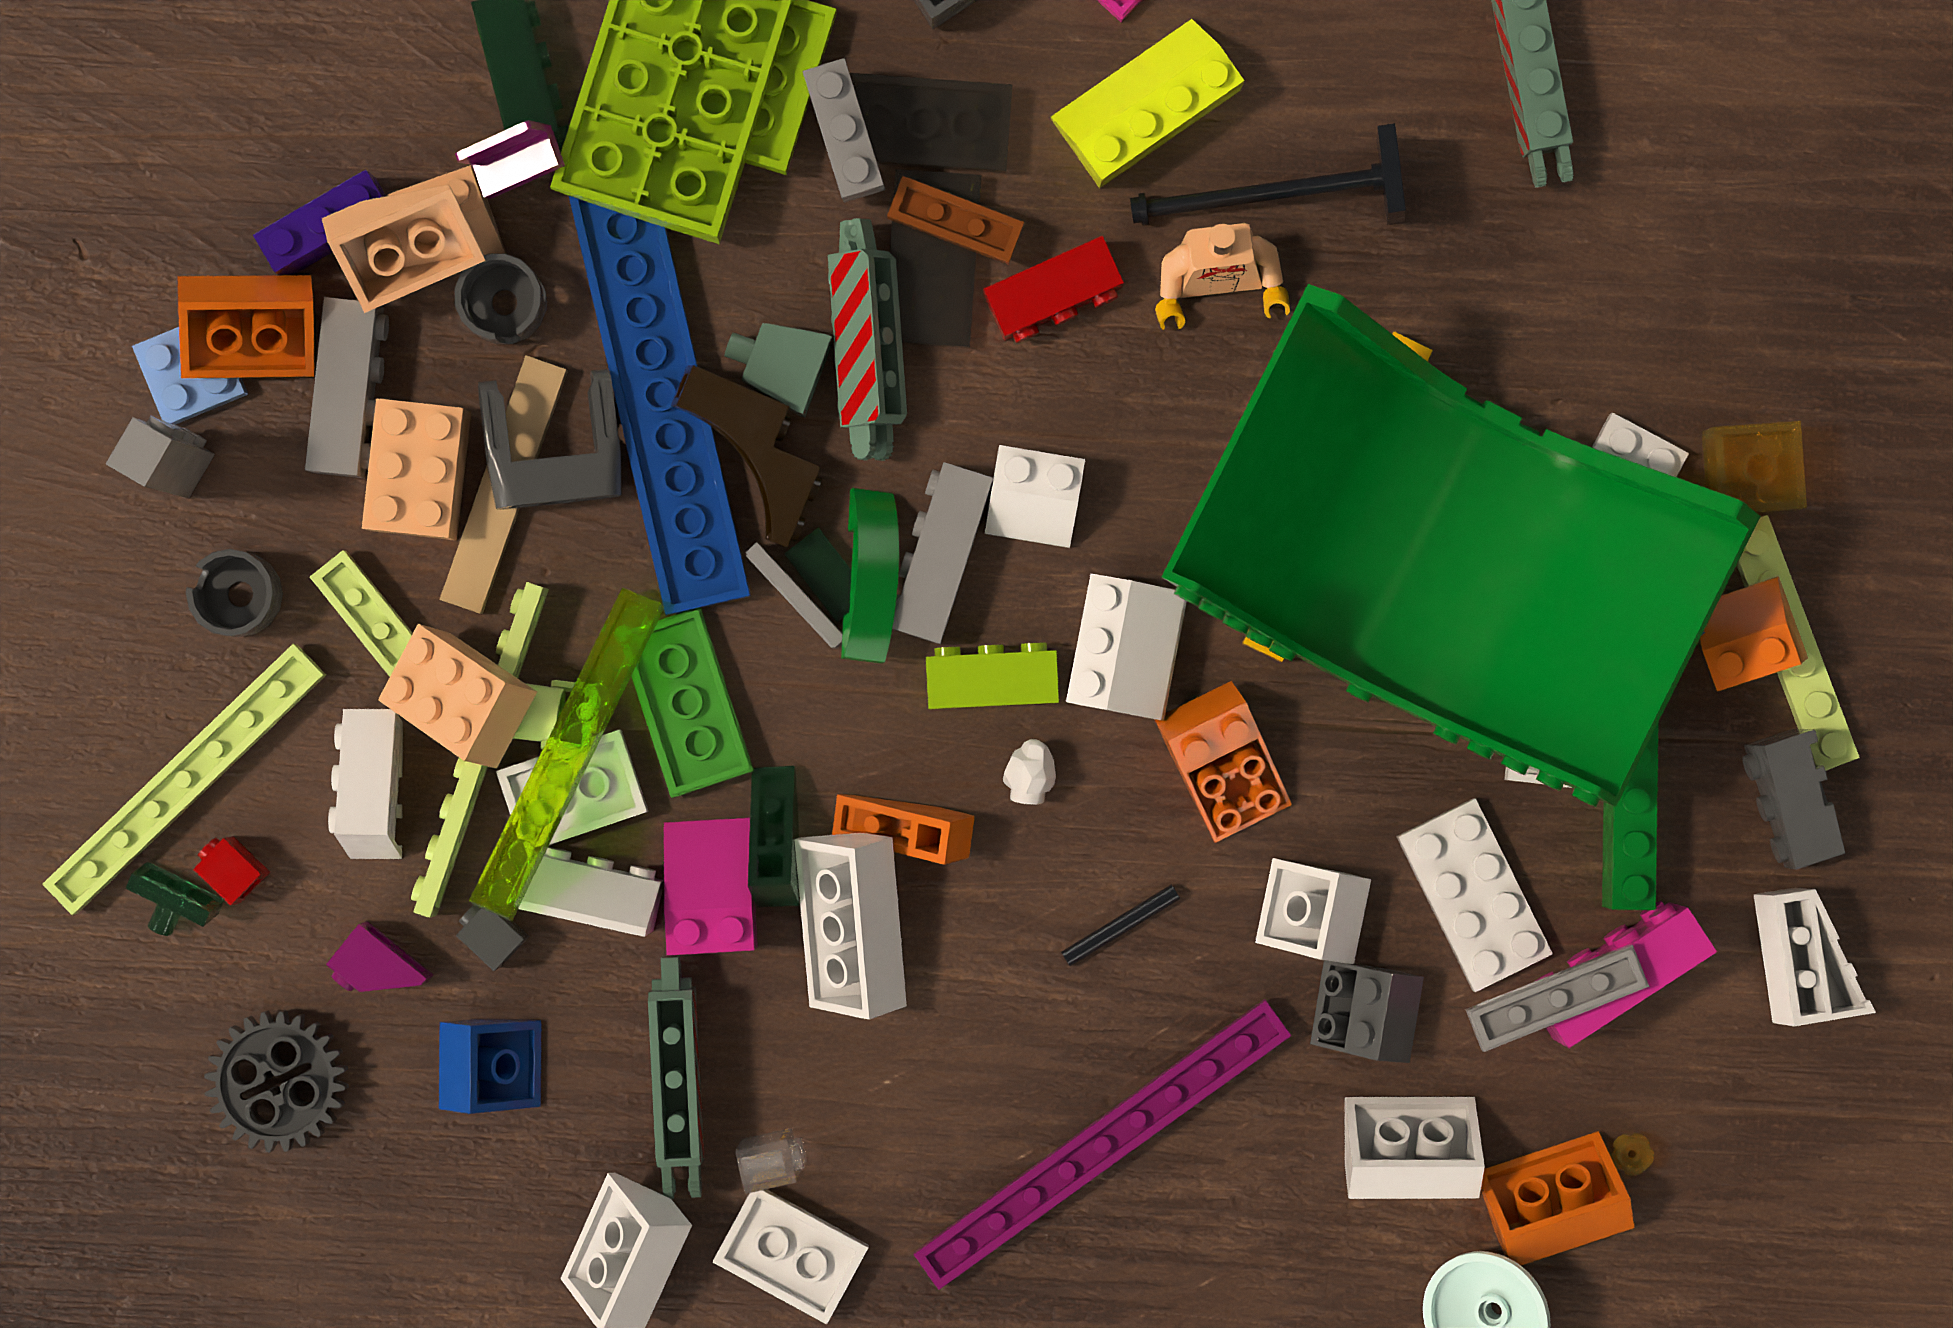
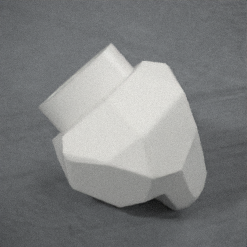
(1030, 773)

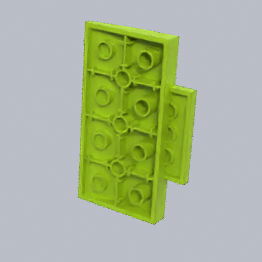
(685, 101)

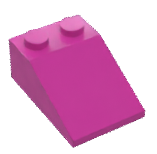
(707, 887)

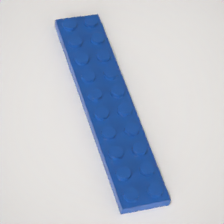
(667, 448)

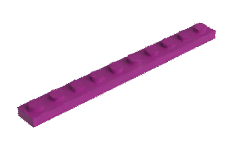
(1101, 1144)

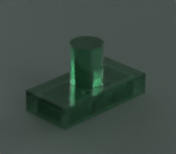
(173, 898)

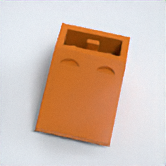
(1223, 761)

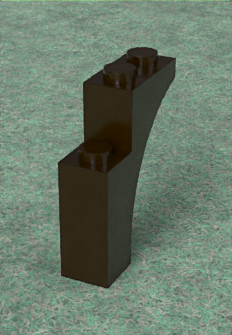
(752, 426)

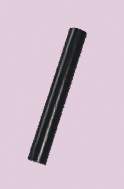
(1120, 925)

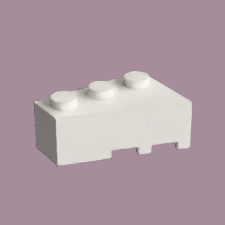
(367, 783)
(1804, 961)

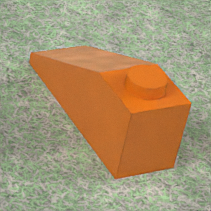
(916, 828)

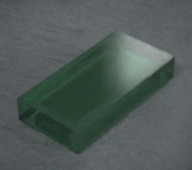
(823, 572)

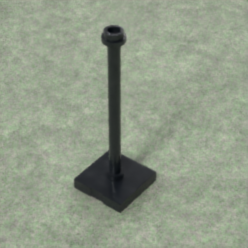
(1382, 176)

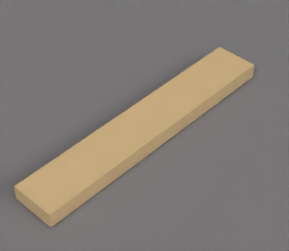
(489, 528)

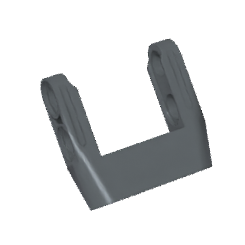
(555, 478)

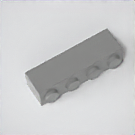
(345, 388)
(161, 456)
(941, 551)

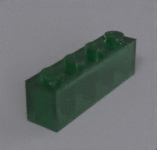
(519, 64)

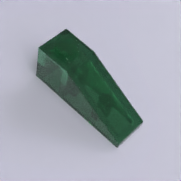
(772, 836)

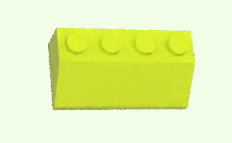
(1148, 102)

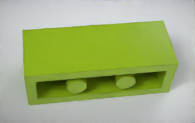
(992, 677)

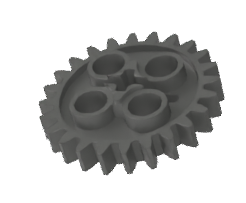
(292, 1114)

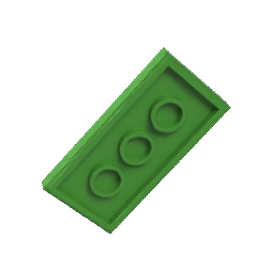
(689, 706)

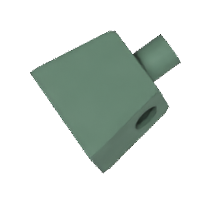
(782, 363)

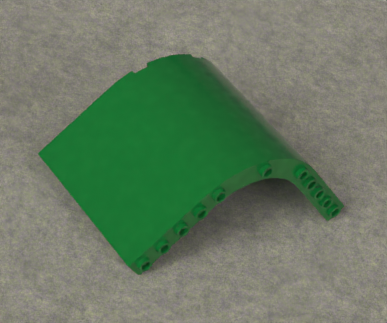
(1456, 555)

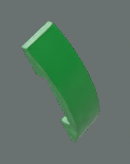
(873, 576)

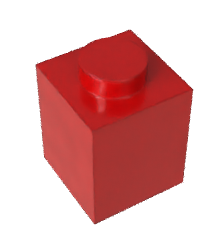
(230, 869)

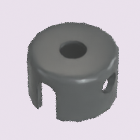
(483, 281)
(210, 597)

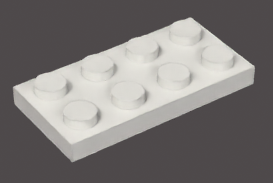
(1474, 895)

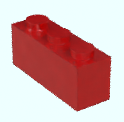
(1054, 290)

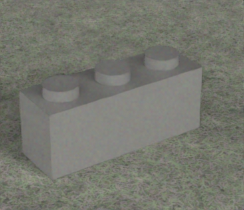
(843, 130)

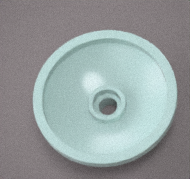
(1469, 1283)

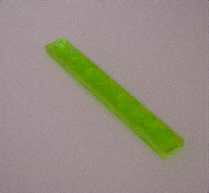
(566, 754)

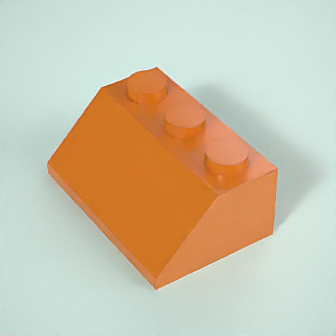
(246, 326)
(1556, 1199)

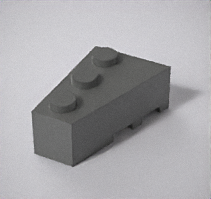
(1793, 798)

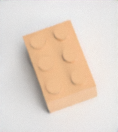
(416, 469)
(457, 696)

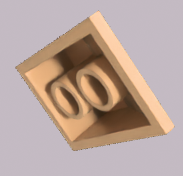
(401, 243)

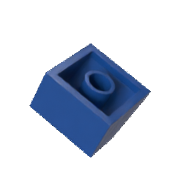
(489, 1065)

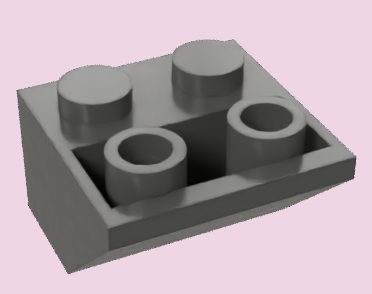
(1367, 1011)

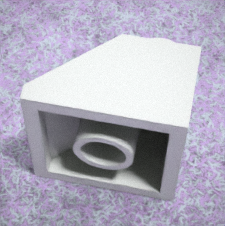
(1034, 496)
(1313, 911)

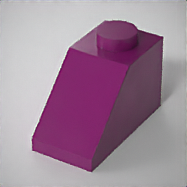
(374, 962)

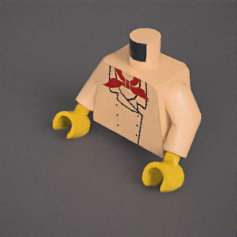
(1219, 262)

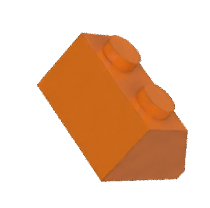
(1751, 635)

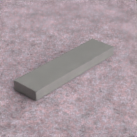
(1557, 997)

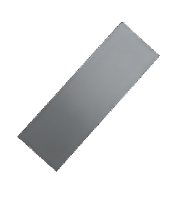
(795, 595)

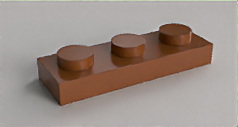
(955, 220)

